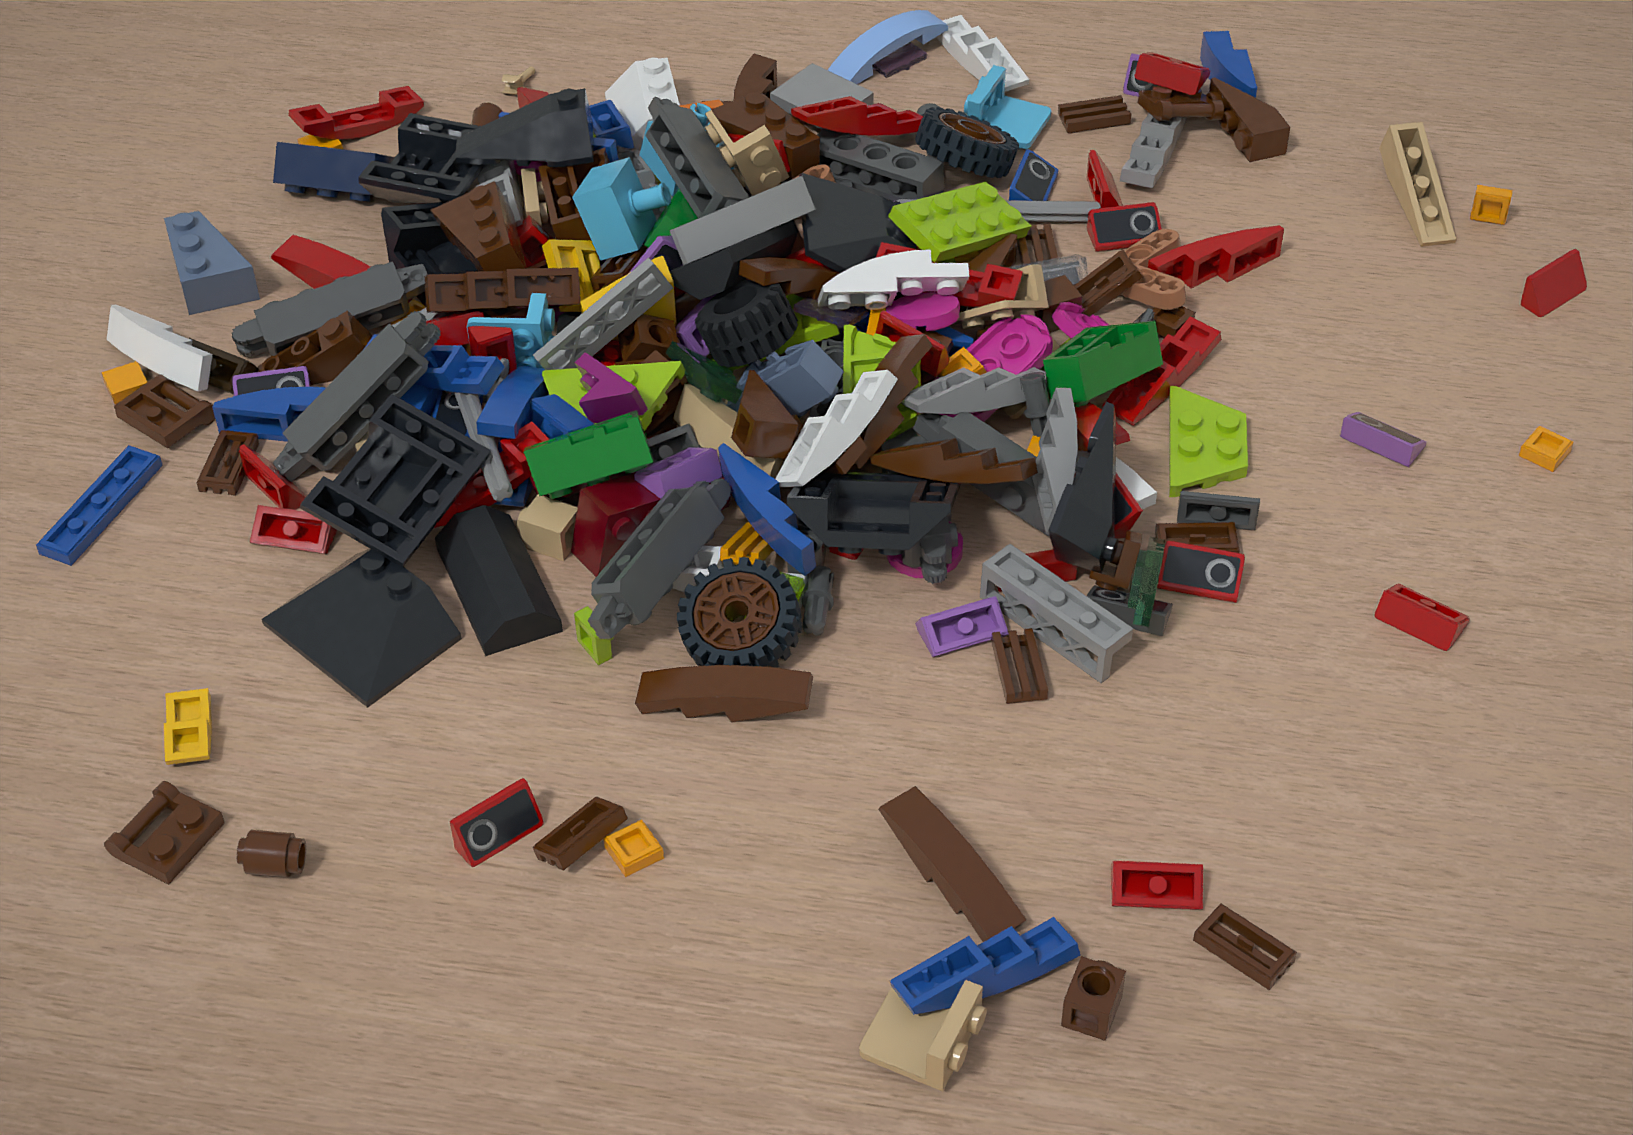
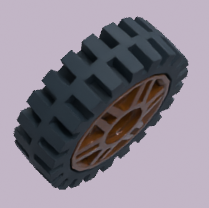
(966, 142)
(737, 591)

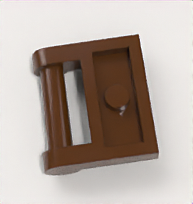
(1168, 103)
(158, 418)
(174, 841)

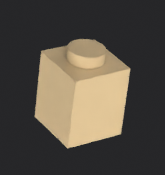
(548, 527)

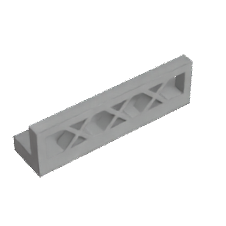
(605, 317)
(1054, 605)

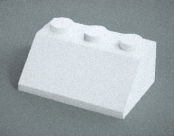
(635, 91)

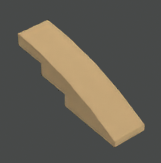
(714, 426)

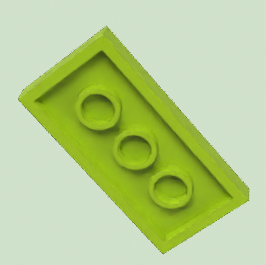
(959, 221)

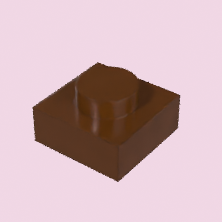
(1171, 320)

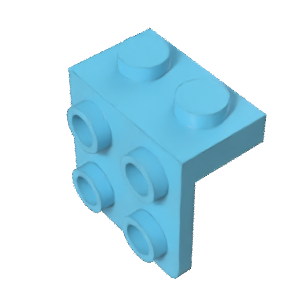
(1017, 117)
(528, 332)

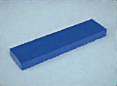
(99, 505)

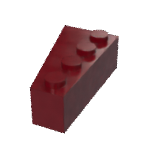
(608, 517)

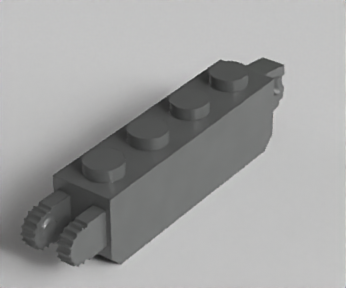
(692, 158)
(370, 296)
(344, 408)
(976, 435)
(936, 546)
(656, 555)

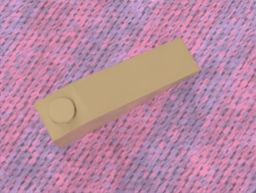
(1417, 183)

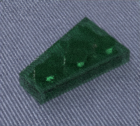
(713, 380)
(1146, 580)

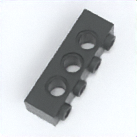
(880, 166)

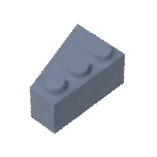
(208, 265)
(797, 378)

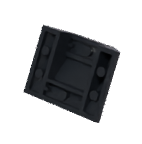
(425, 164)
(847, 225)
(417, 239)
(398, 481)
(872, 509)
(366, 625)

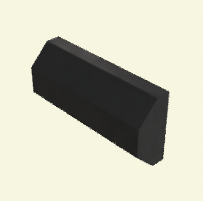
(721, 269)
(496, 580)

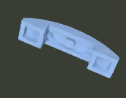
(883, 39)

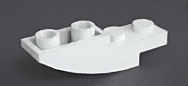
(880, 278)

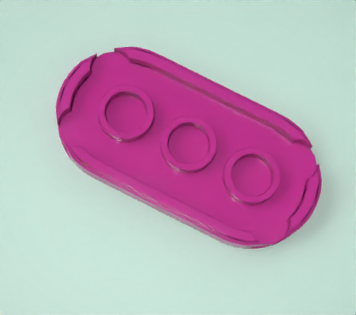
(1012, 346)

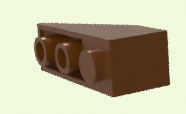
(1250, 122)
(325, 350)
(762, 422)

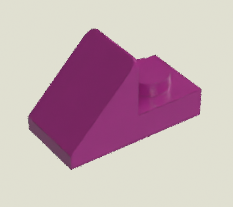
(607, 391)

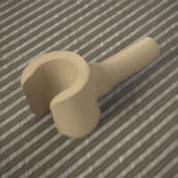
(512, 82)

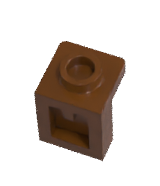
(1125, 561)

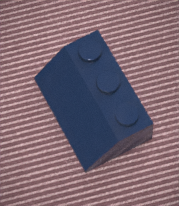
(323, 169)

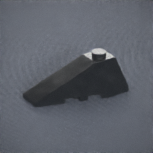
(546, 130)
(1085, 516)

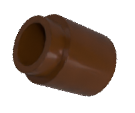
(271, 853)

